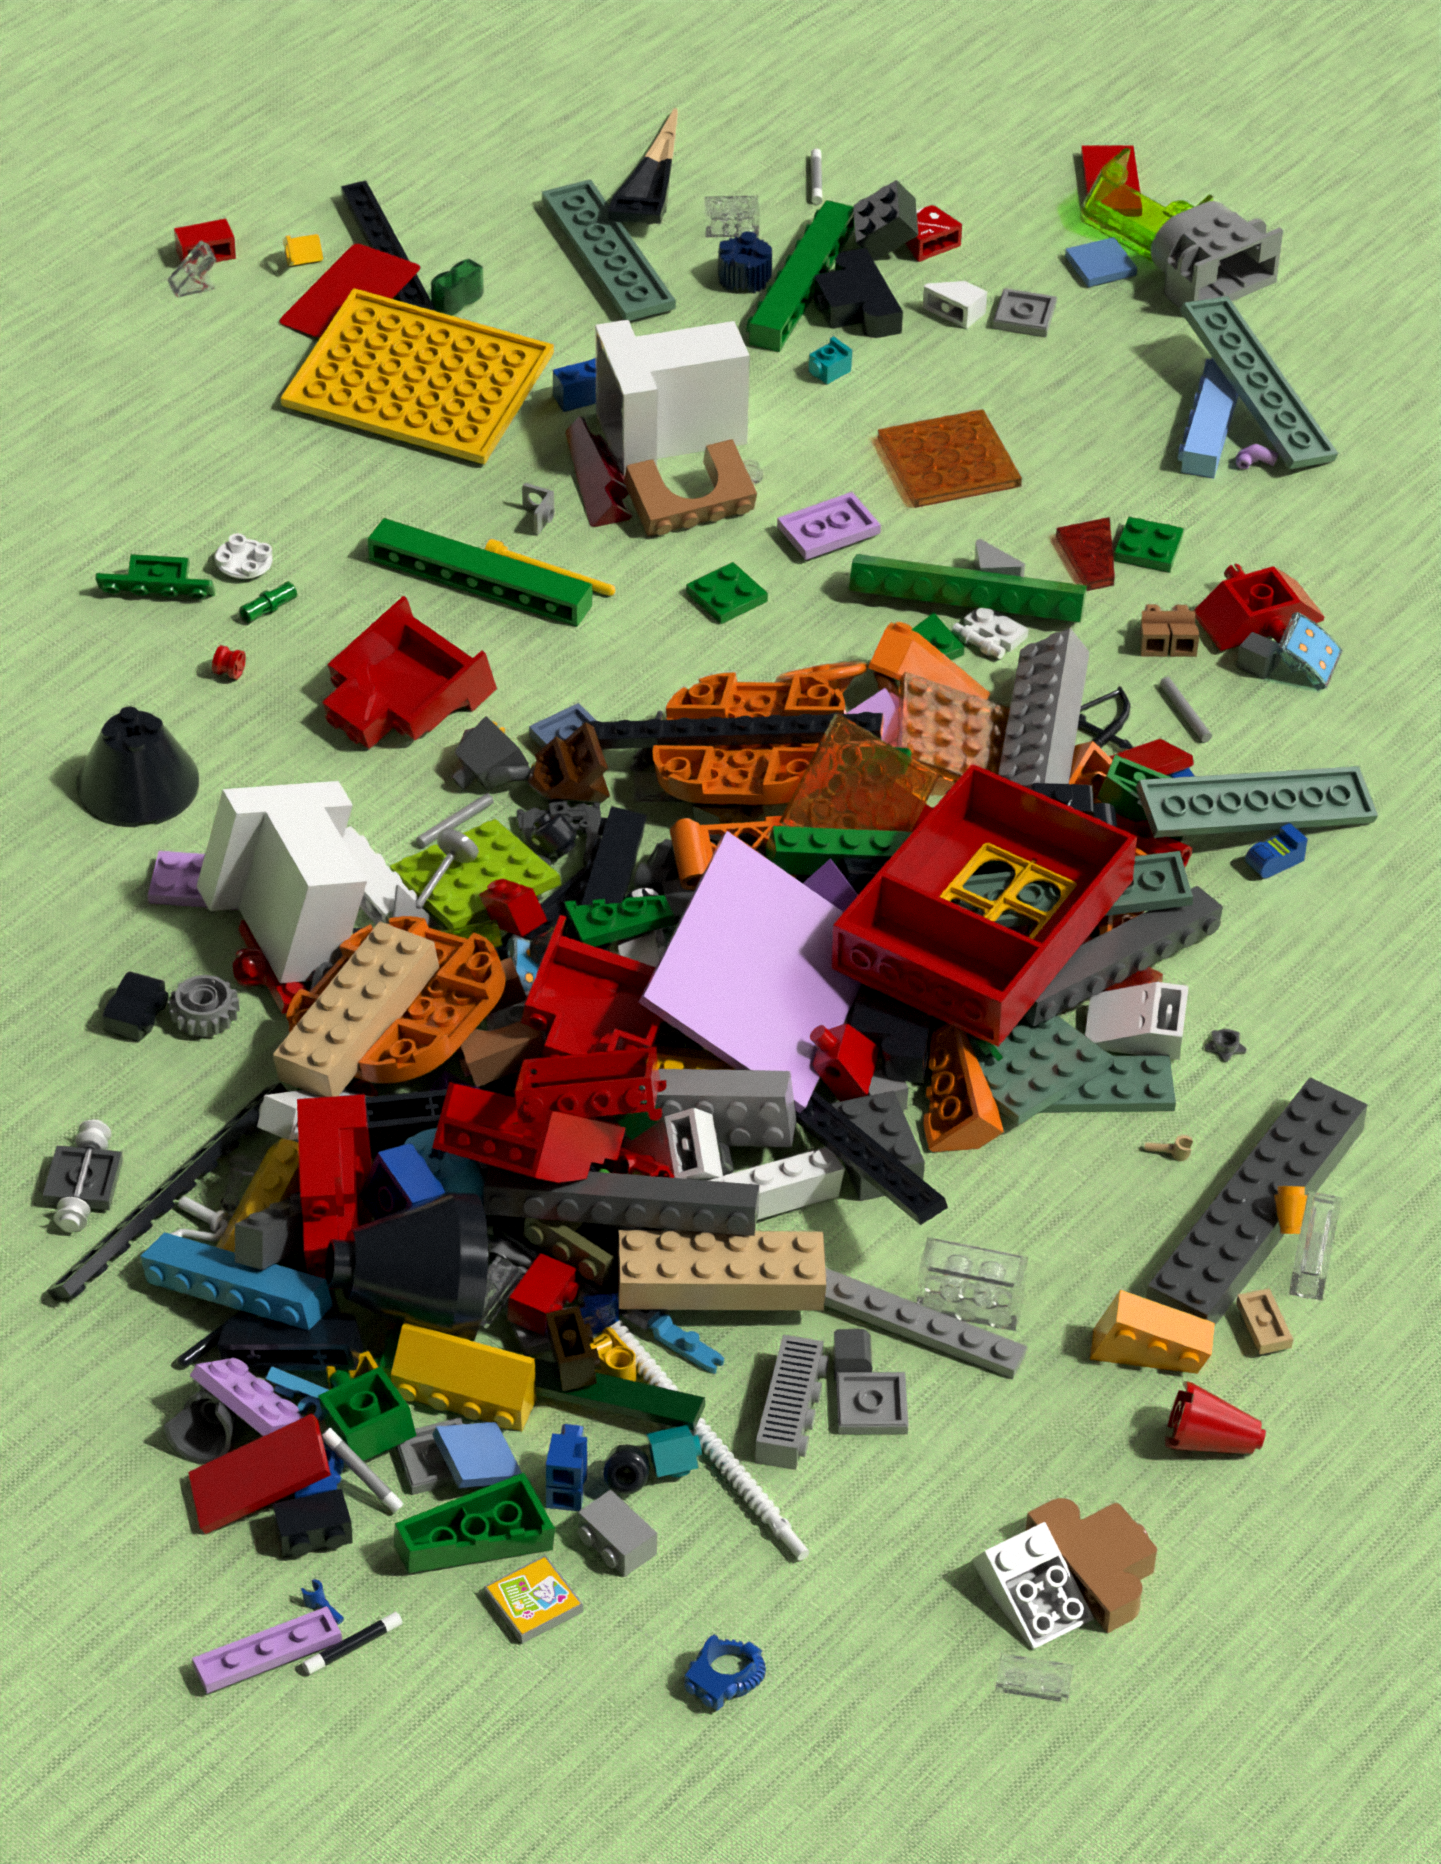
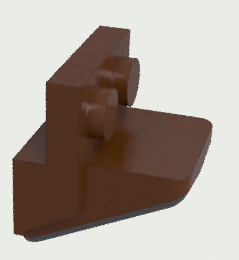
(571, 768)

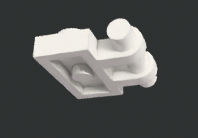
(990, 632)

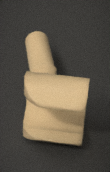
(1179, 1150)

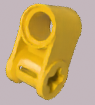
(614, 1355)

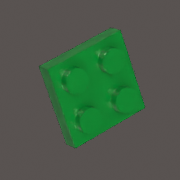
(1149, 544)
(727, 592)

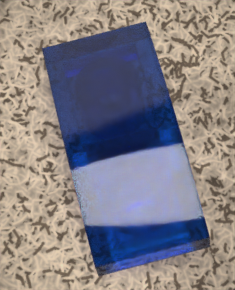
(600, 1311)

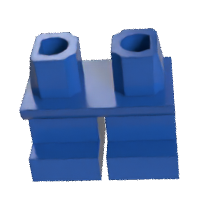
(566, 1469)

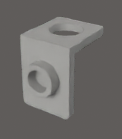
(544, 511)

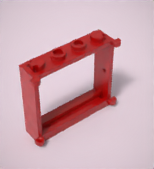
(589, 1085)

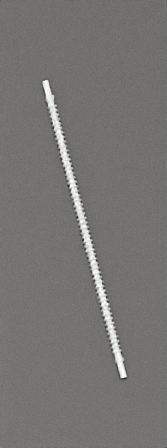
(713, 1446)

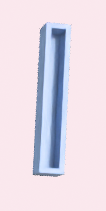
(1208, 423)

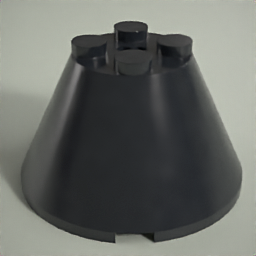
(136, 772)

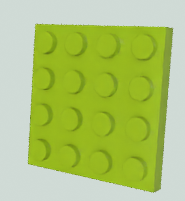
(456, 895)

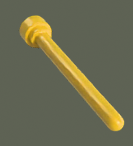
(597, 586)

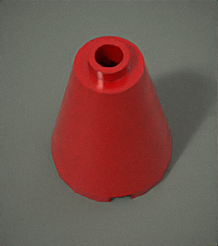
(1211, 1424)

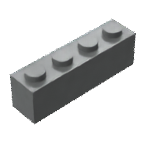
(270, 1234)

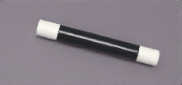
(352, 1643)

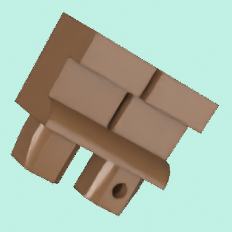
(1169, 629)

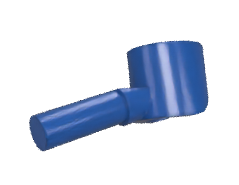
(317, 1600)

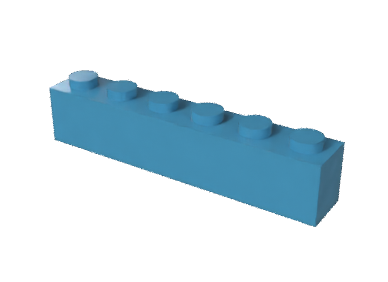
(216, 1277)

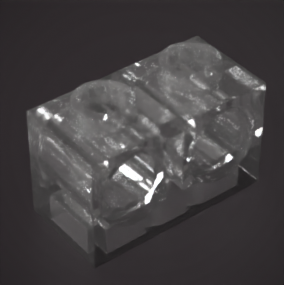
(731, 215)

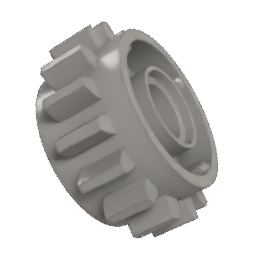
(204, 1006)

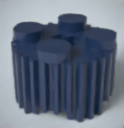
(744, 262)

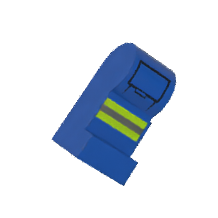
(1278, 852)

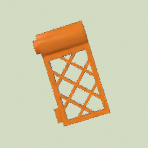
(694, 849)

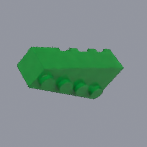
(476, 1528)

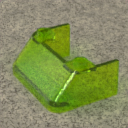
(1124, 212)

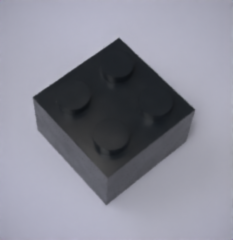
(885, 220)

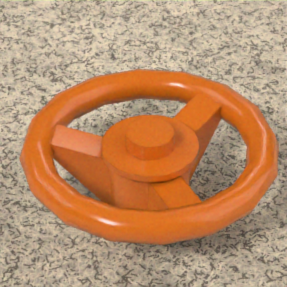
(838, 674)

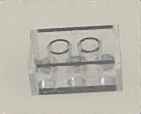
(972, 1283)

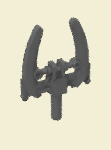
(589, 824)

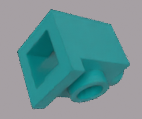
(831, 361)

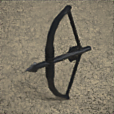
(1114, 727)

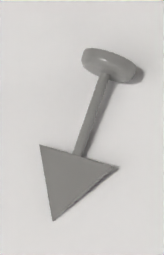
(457, 848)

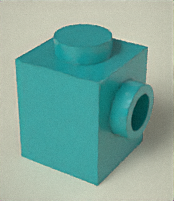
(674, 1451)

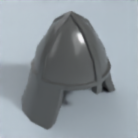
(202, 1428)

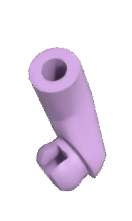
(1253, 454)

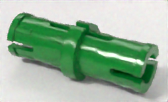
(268, 602)

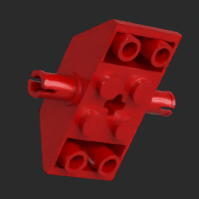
(1253, 603)

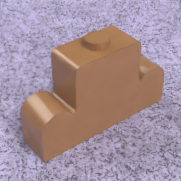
(1104, 1555)

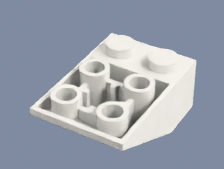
(1139, 1019)
(683, 1143)
(1033, 1586)

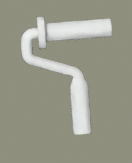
(217, 1221)

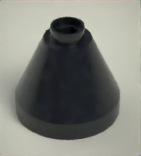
(418, 1265)

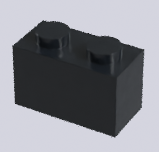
(312, 1523)

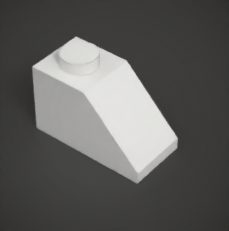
(955, 301)

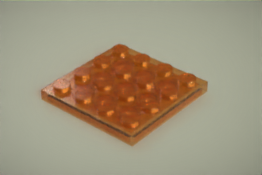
(949, 458)
(949, 727)
(859, 784)

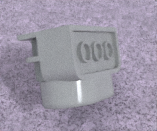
(1215, 254)

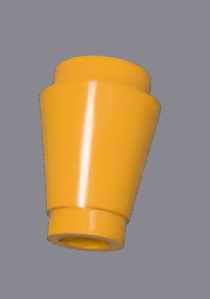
(1290, 1208)

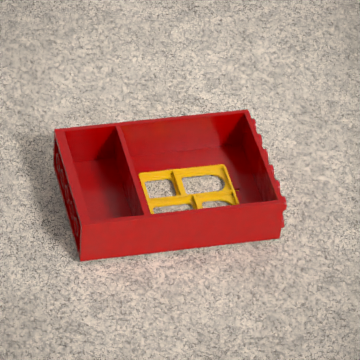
(965, 965)

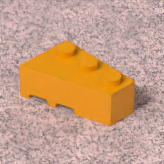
(1151, 1336)

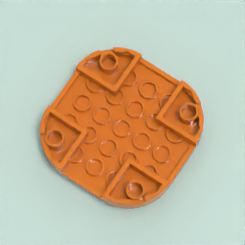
(742, 772)
(440, 1016)

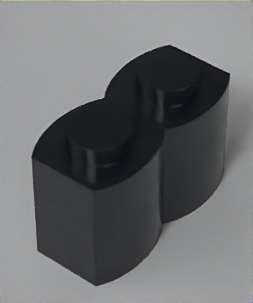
(134, 1006)

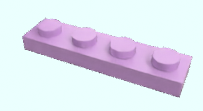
(266, 1649)

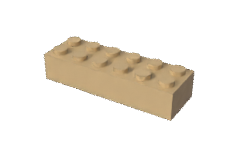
(356, 1010)
(721, 1270)

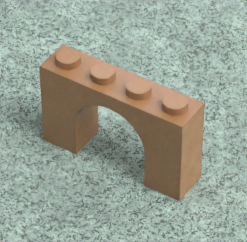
(665, 511)
(501, 1051)

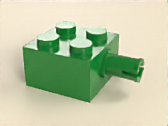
(367, 1412)

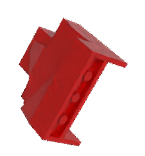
(402, 679)
(589, 999)
(557, 1150)
(332, 1172)

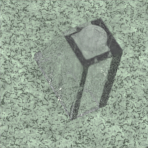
(1315, 1245)

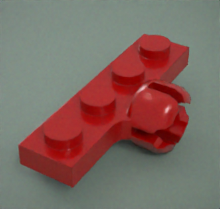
(253, 969)

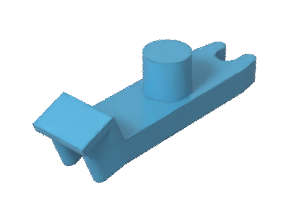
(686, 1344)

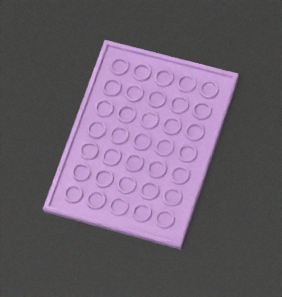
(753, 968)

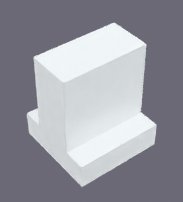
(670, 390)
(287, 871)

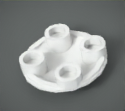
(243, 557)

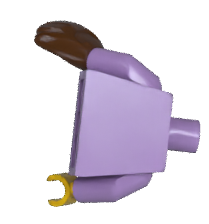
(884, 702)

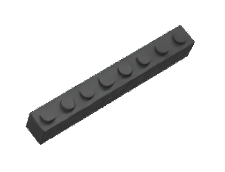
(1126, 951)
(626, 1201)

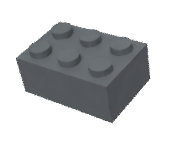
(885, 1123)

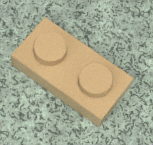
(1264, 1321)

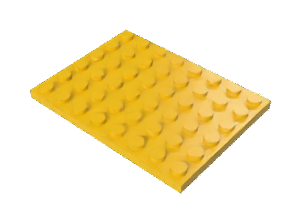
(418, 376)

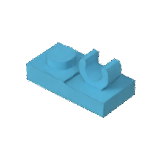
(289, 1385)

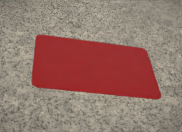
(358, 269)

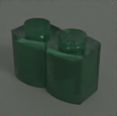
(457, 287)

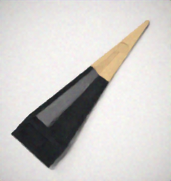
(646, 191)

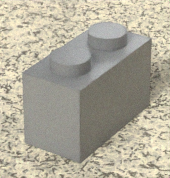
(617, 1533)

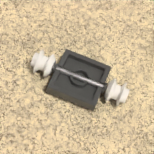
(83, 1176)

